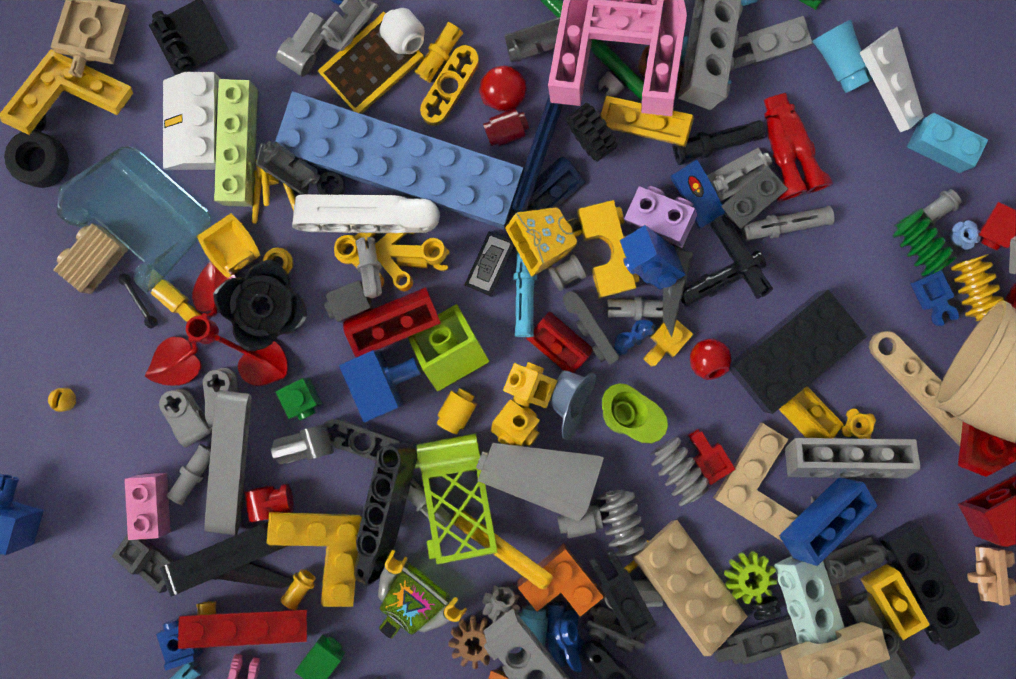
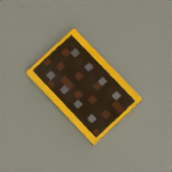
(367, 68)

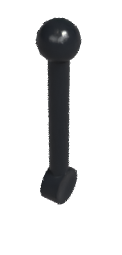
(150, 321)

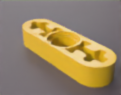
(467, 71)

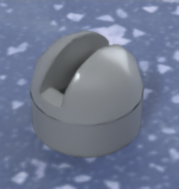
(610, 82)

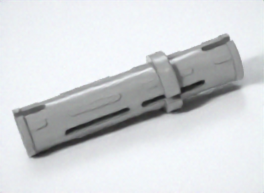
(775, 226)

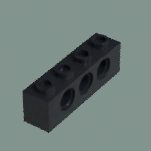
(956, 623)

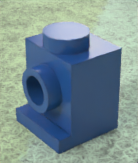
(172, 655)

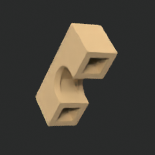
(854, 650)

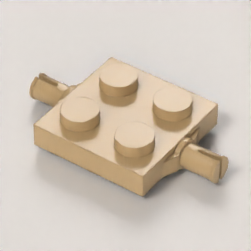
(89, 32)

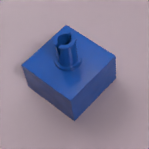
(375, 384)
(17, 521)

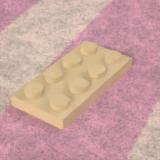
(690, 587)

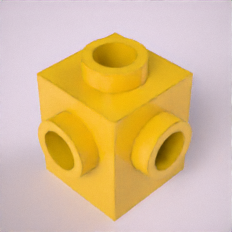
(524, 383)
(516, 425)

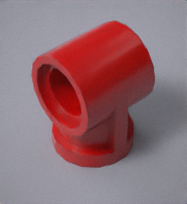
(268, 499)

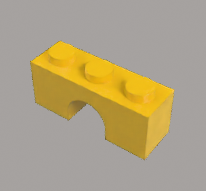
(603, 223)

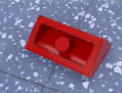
(560, 343)

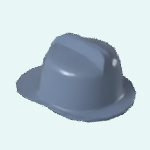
(571, 399)

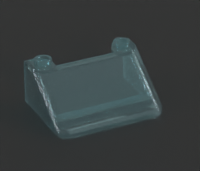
(138, 208)

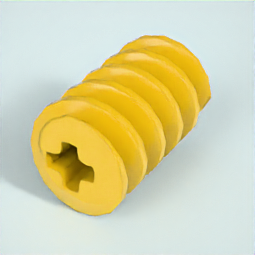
(977, 286)

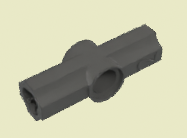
(866, 610)

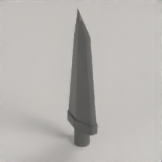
(673, 294)

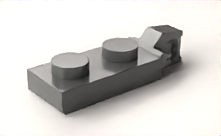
(758, 642)

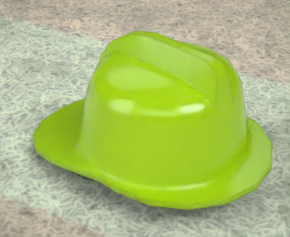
(633, 414)

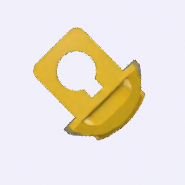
(228, 245)

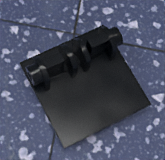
(187, 36)

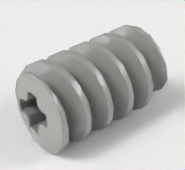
(680, 471)
(623, 522)

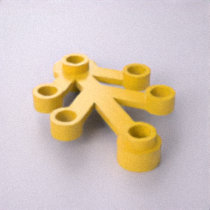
(386, 249)

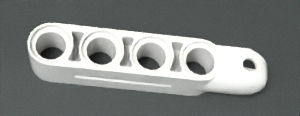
(364, 214)

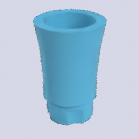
(843, 56)

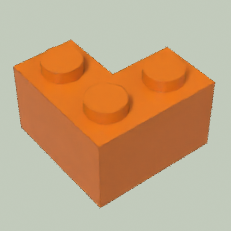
(568, 579)

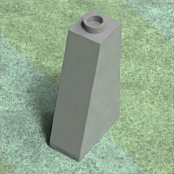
(542, 476)

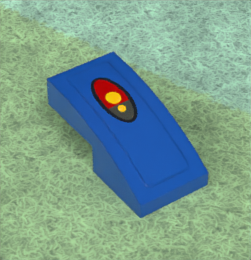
(697, 188)

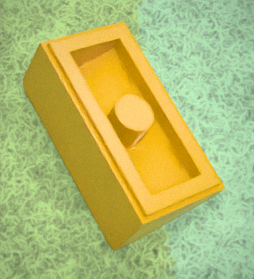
(811, 415)

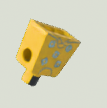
(542, 237)

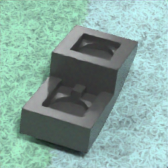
(143, 559)

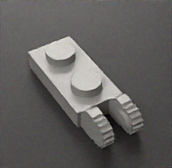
(773, 42)

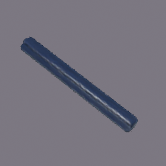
(536, 156)

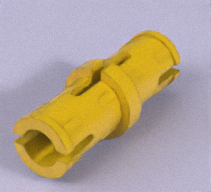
(439, 52)

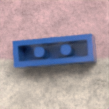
(828, 520)

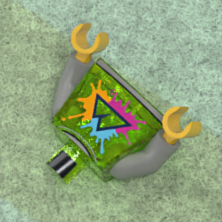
(412, 600)

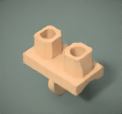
(992, 574)

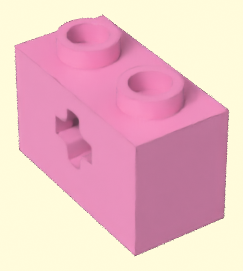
(147, 506)

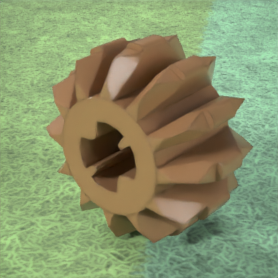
(461, 642)

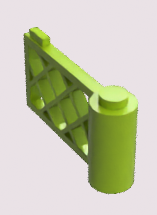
(445, 459)

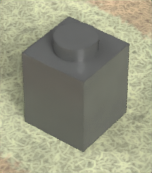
(347, 302)

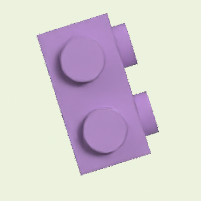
(662, 214)

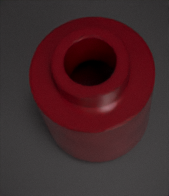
(506, 127)

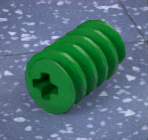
(923, 243)

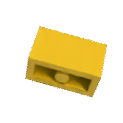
(895, 601)

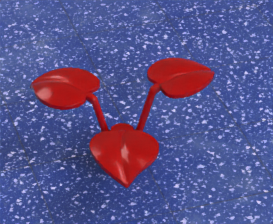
(175, 358)

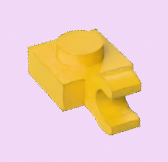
(666, 343)

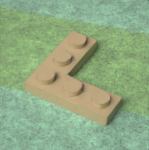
(741, 485)

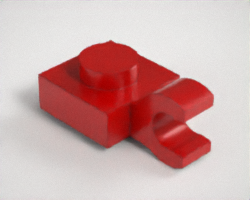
(712, 459)

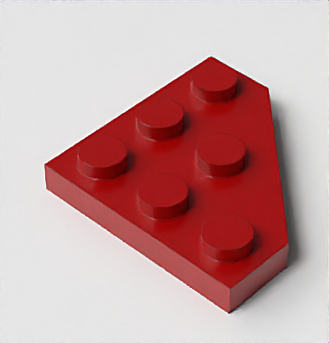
(984, 452)

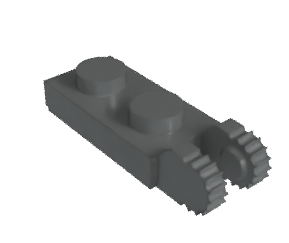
(589, 326)

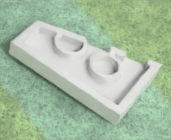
(893, 78)

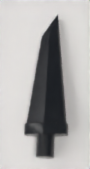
(256, 575)

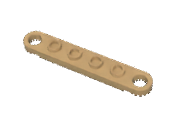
(915, 379)

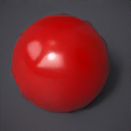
(710, 359)

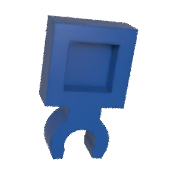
(933, 293)

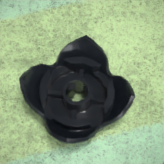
(237, 299)

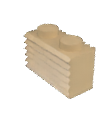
(90, 258)

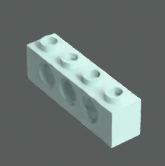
(809, 601)

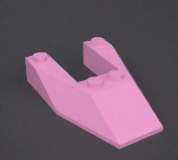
(628, 21)

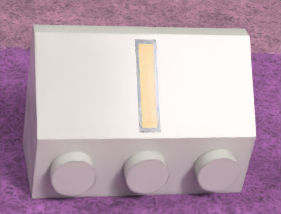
(190, 121)

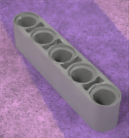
(227, 462)

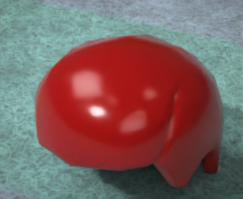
(502, 88)

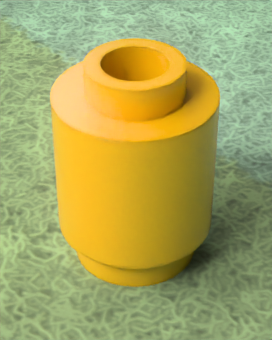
(456, 410)

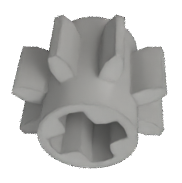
(500, 602)

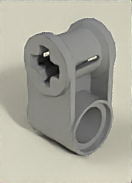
(212, 389)
(187, 420)

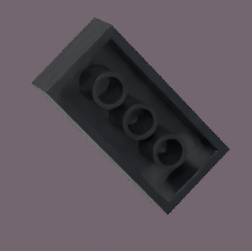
(796, 351)

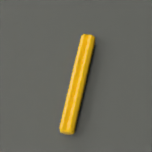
(508, 554)

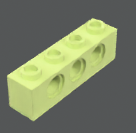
(236, 143)

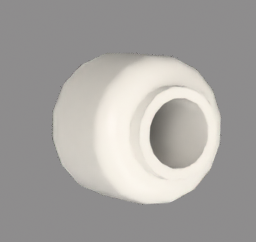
(402, 31)

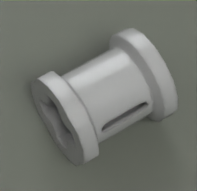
(566, 272)

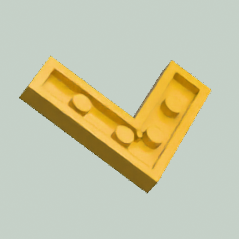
(47, 84)
(335, 532)

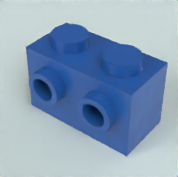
(651, 258)

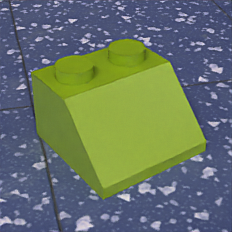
(448, 349)

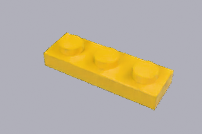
(627, 118)

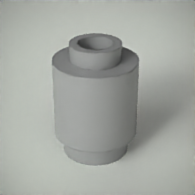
(588, 524)

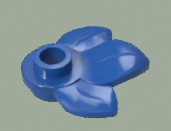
(567, 637)

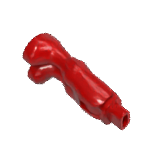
(791, 141)

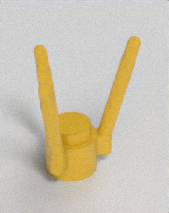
(266, 179)

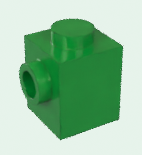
(299, 399)

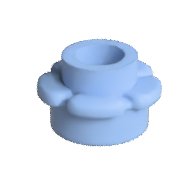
(957, 234)

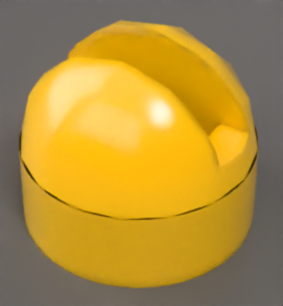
(66, 401)

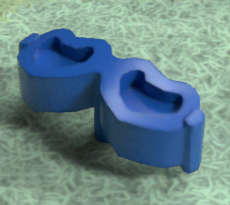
(629, 339)

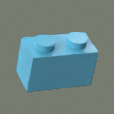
(947, 143)

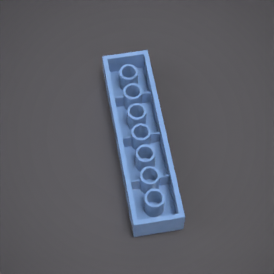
(399, 160)

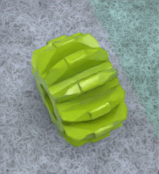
(759, 581)

